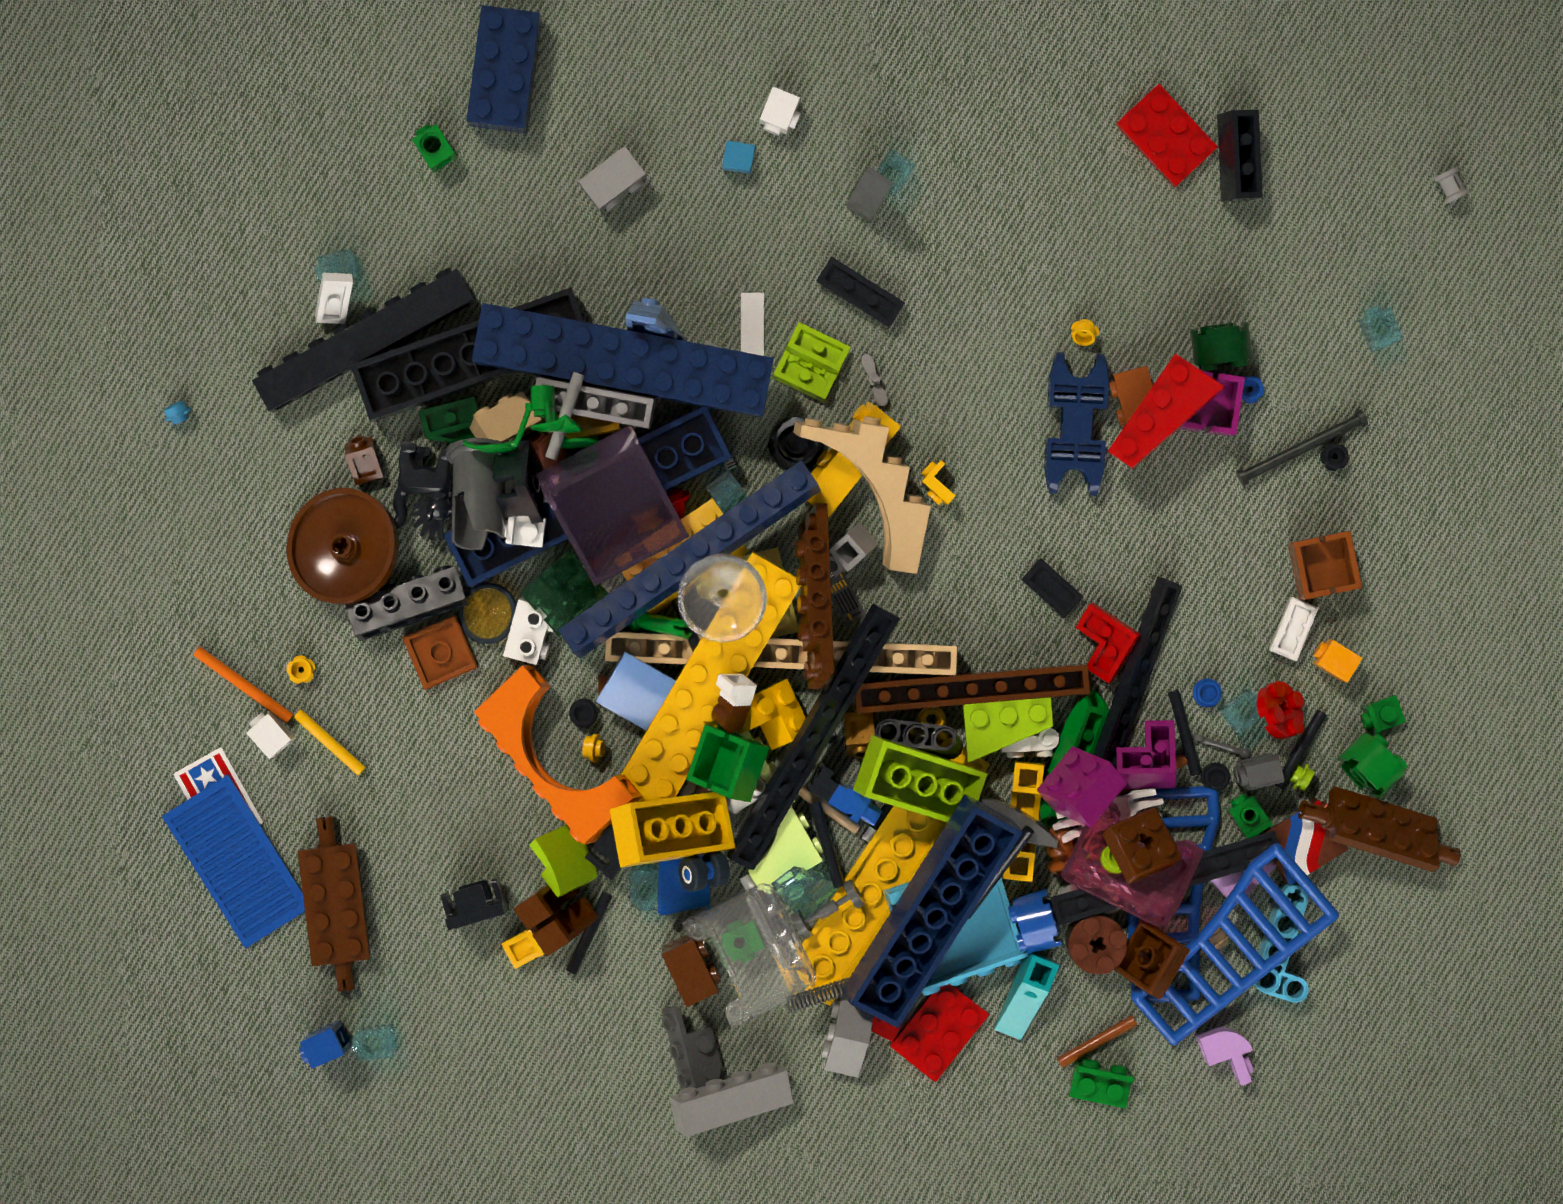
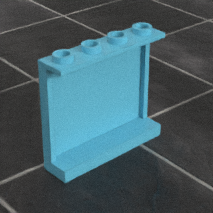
(981, 945)

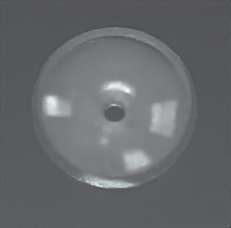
(716, 616)

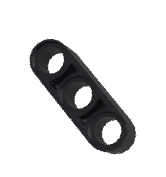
(933, 740)

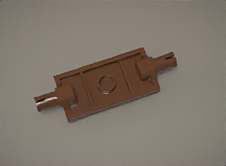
(1381, 829)
(334, 904)

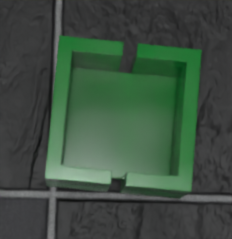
(729, 762)

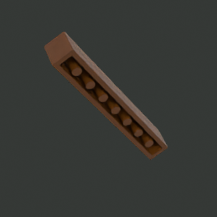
(972, 688)

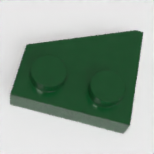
(449, 420)

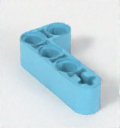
(1280, 977)

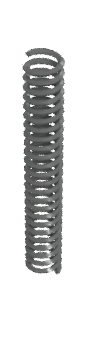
(815, 994)

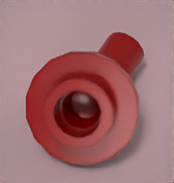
(679, 500)

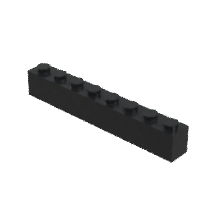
(367, 338)

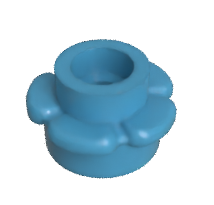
(177, 412)

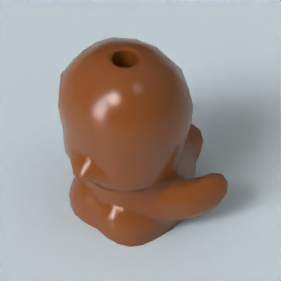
(1060, 854)

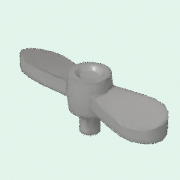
(874, 380)

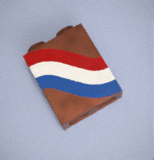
(1305, 843)

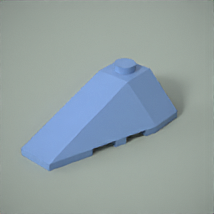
(652, 319)

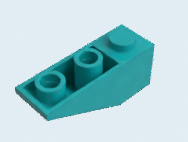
(1026, 994)

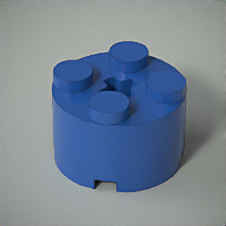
(1036, 922)

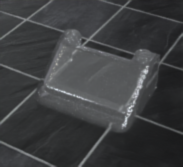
(756, 949)

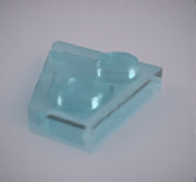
(803, 889)

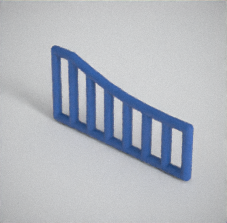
(1193, 908)
(1221, 919)

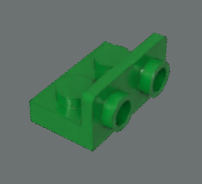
(1100, 1083)

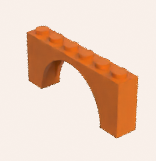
(510, 720)

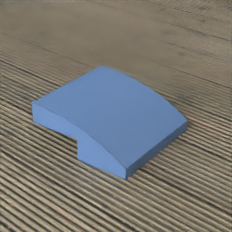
(635, 691)

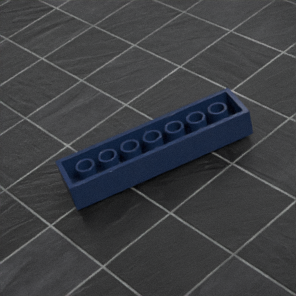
(931, 911)

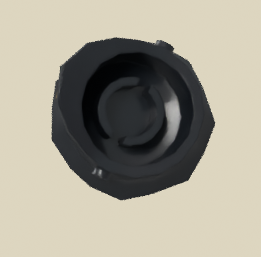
(790, 448)

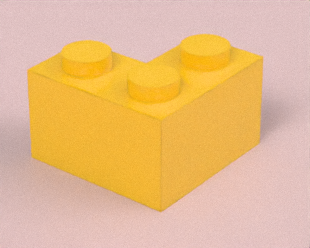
(777, 714)

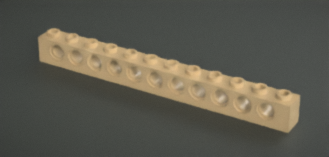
(787, 653)

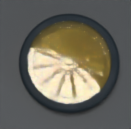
(489, 613)

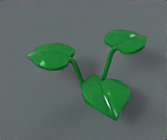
(543, 406)

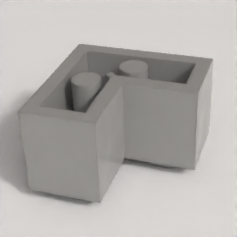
(847, 1038)

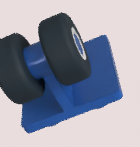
(687, 881)

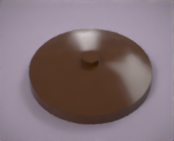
(342, 546)

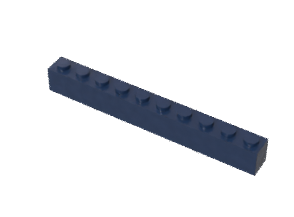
(665, 574)

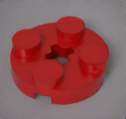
(1281, 709)

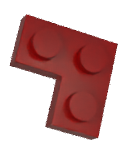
(1114, 641)

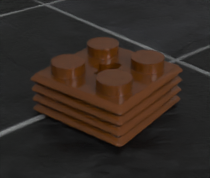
(1142, 861)
(1152, 959)

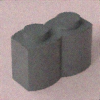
(1258, 771)

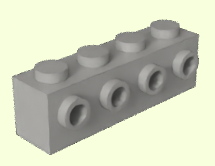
(731, 1099)

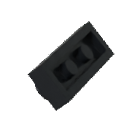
(860, 292)

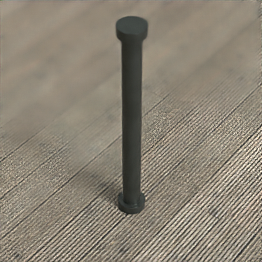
(1302, 447)

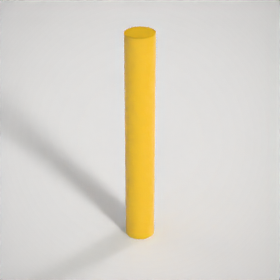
(329, 742)

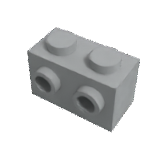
(613, 180)

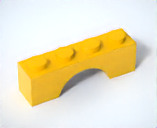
(1025, 797)

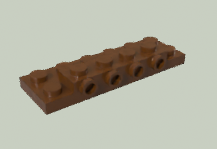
(815, 596)

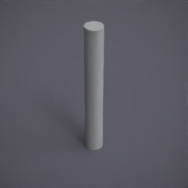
(567, 408)

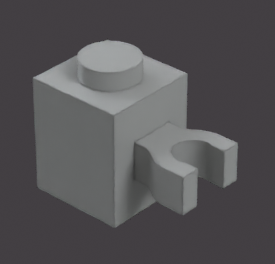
(851, 548)

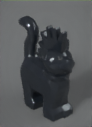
(421, 479)

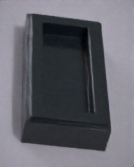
(1052, 588)

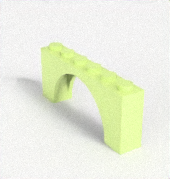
(791, 842)

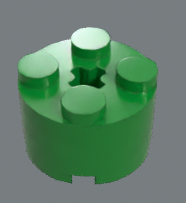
(1372, 764)

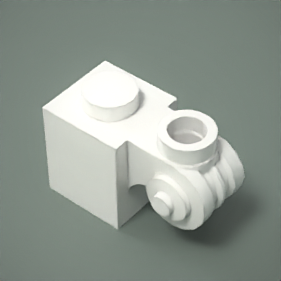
(1042, 743)

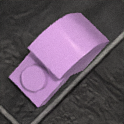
(1224, 1044)

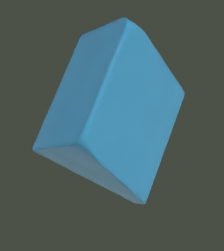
(738, 157)

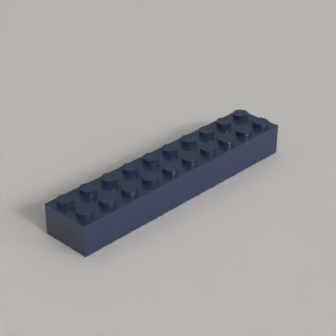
(623, 360)
(675, 450)

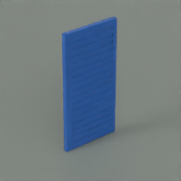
(236, 861)

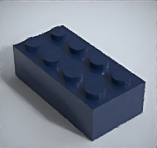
(504, 69)

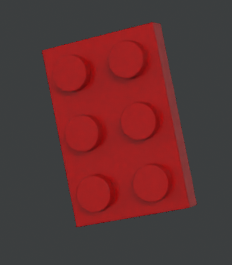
(1166, 135)
(939, 1030)

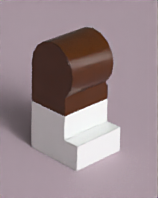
(733, 701)

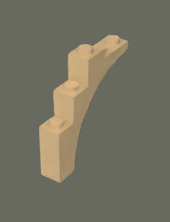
(902, 517)

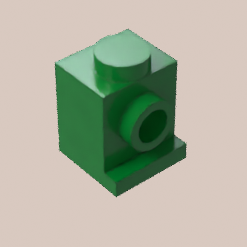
(1236, 811)

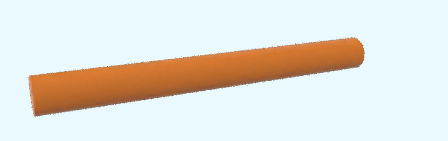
(244, 685)

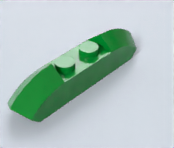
(1080, 731)

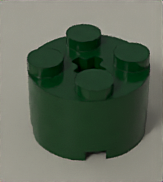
(1221, 345)

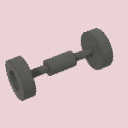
(824, 911)

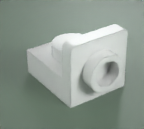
(522, 532)

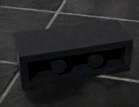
(1239, 155)

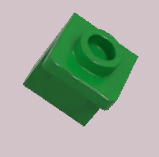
(1382, 714)

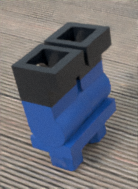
(842, 796)

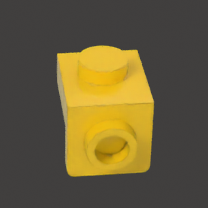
(937, 490)
(522, 948)

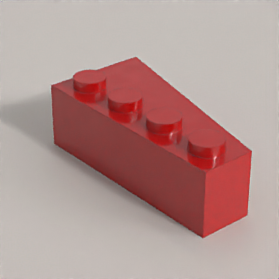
(1168, 405)

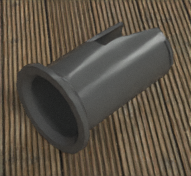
(474, 495)

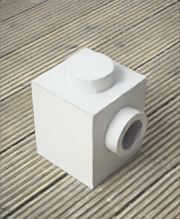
(780, 112)

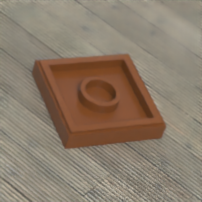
(440, 652)

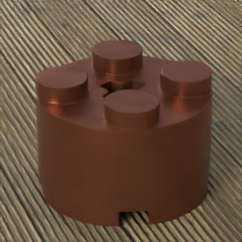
(1103, 958)

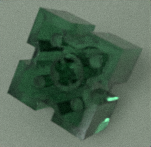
(563, 591)

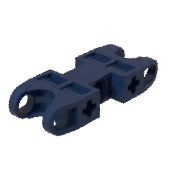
(1076, 423)

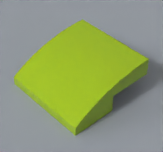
(811, 362)
(563, 861)

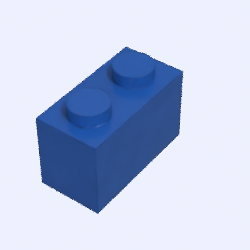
(325, 1044)

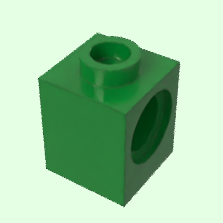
(442, 156)

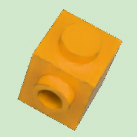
(1336, 660)

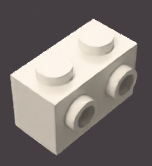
(528, 635)

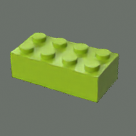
(916, 779)

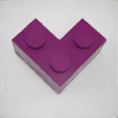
(1150, 765)

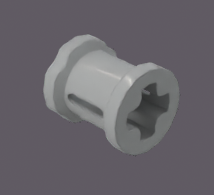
(1451, 185)

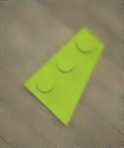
(1003, 723)

